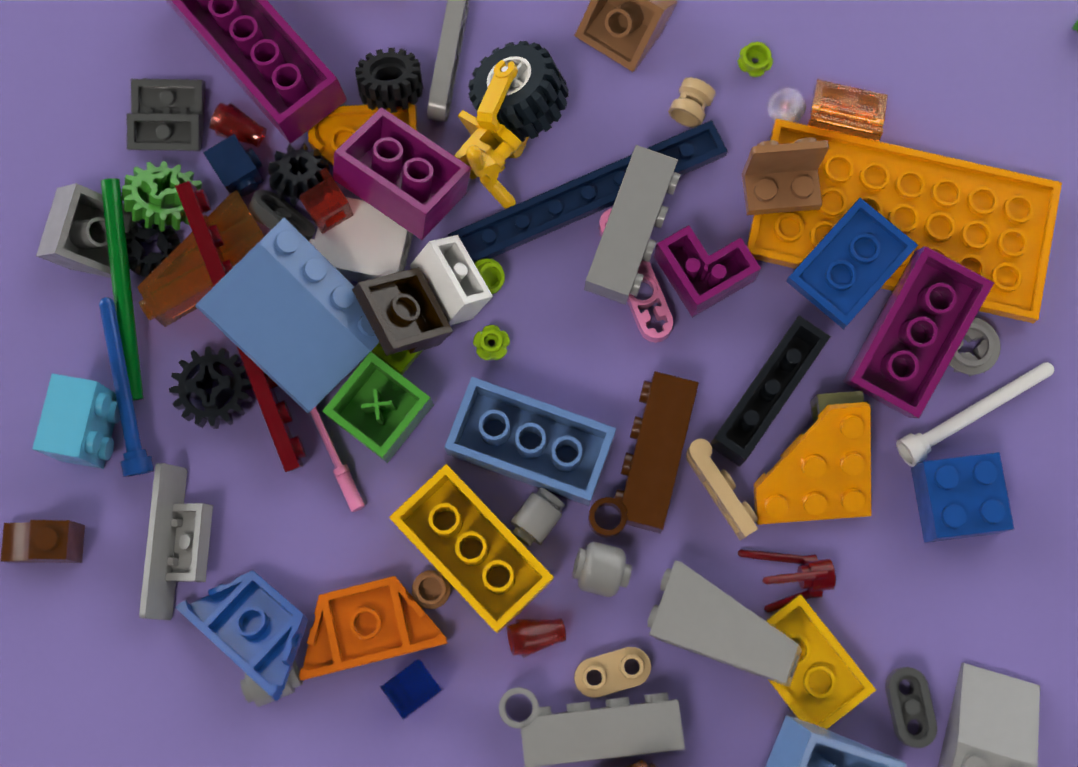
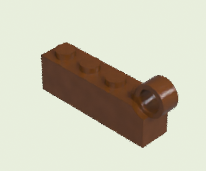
(655, 458)

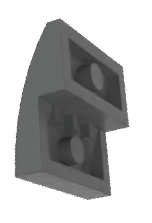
(166, 115)

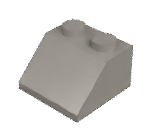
(77, 231)

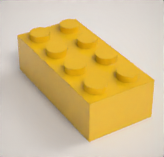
(472, 548)

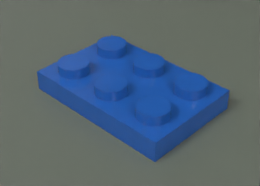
(851, 263)

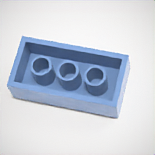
(530, 441)

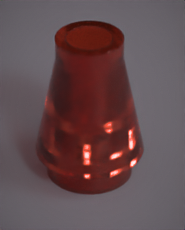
(231, 120)
(533, 635)

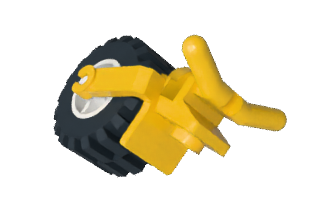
(515, 98)

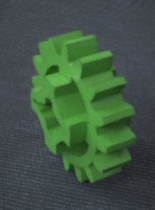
(153, 195)

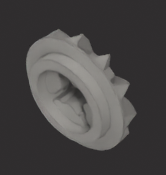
(985, 353)

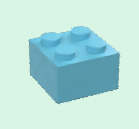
(77, 421)

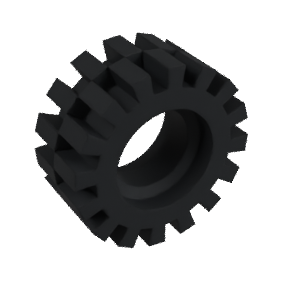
(404, 79)

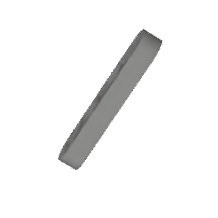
(447, 60)

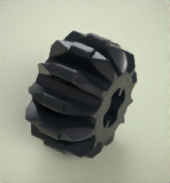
(295, 172)

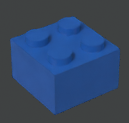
(962, 497)

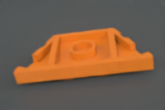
(366, 627)

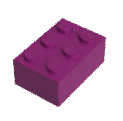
(401, 173)

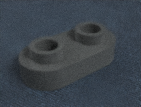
(270, 211)
(914, 705)

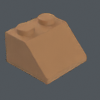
(624, 28)

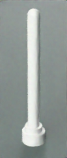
(916, 447)

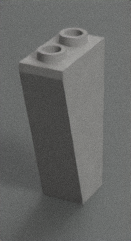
(716, 626)

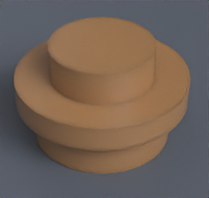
(431, 589)

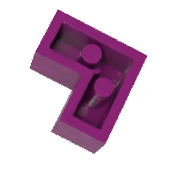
(703, 278)

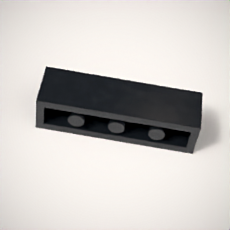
(769, 391)

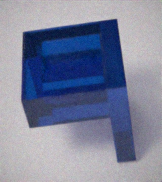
(411, 689)

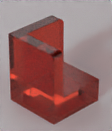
(326, 203)

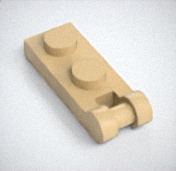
(720, 488)

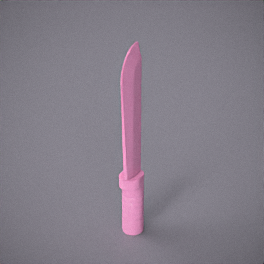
(341, 471)

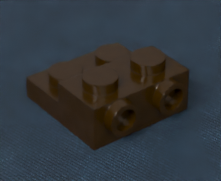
(403, 311)

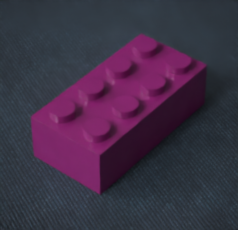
(918, 332)

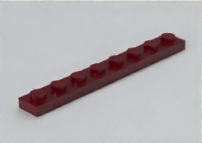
(275, 413)

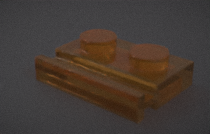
(848, 110)

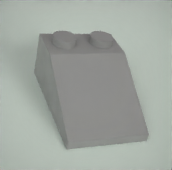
(991, 721)

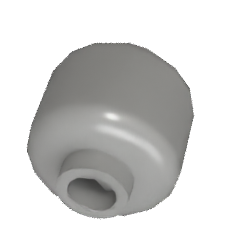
(601, 569)

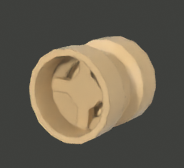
(693, 99)

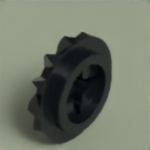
(167, 243)

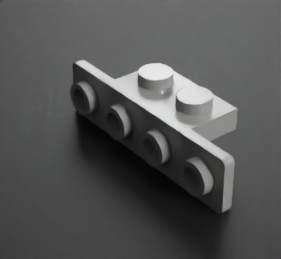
(175, 542)

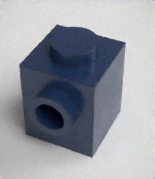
(235, 166)

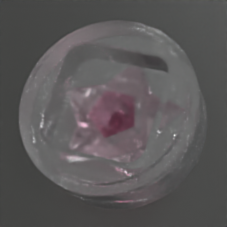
(787, 105)

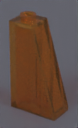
(183, 277)

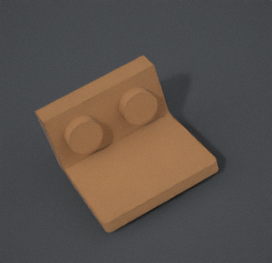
(783, 176)

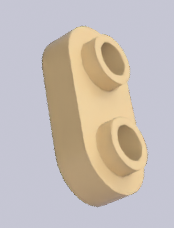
(612, 672)

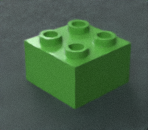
(378, 407)

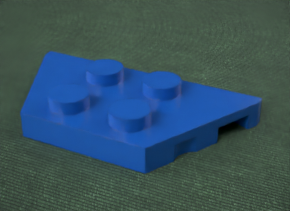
(252, 628)

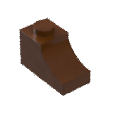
(43, 542)

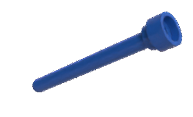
(135, 459)

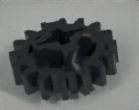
(196, 388)

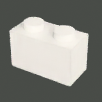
(453, 278)

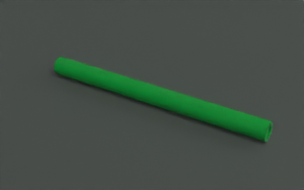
(121, 280)

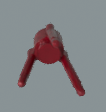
(813, 575)

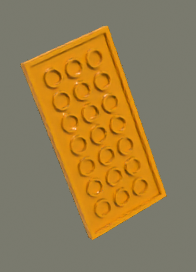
(962, 209)

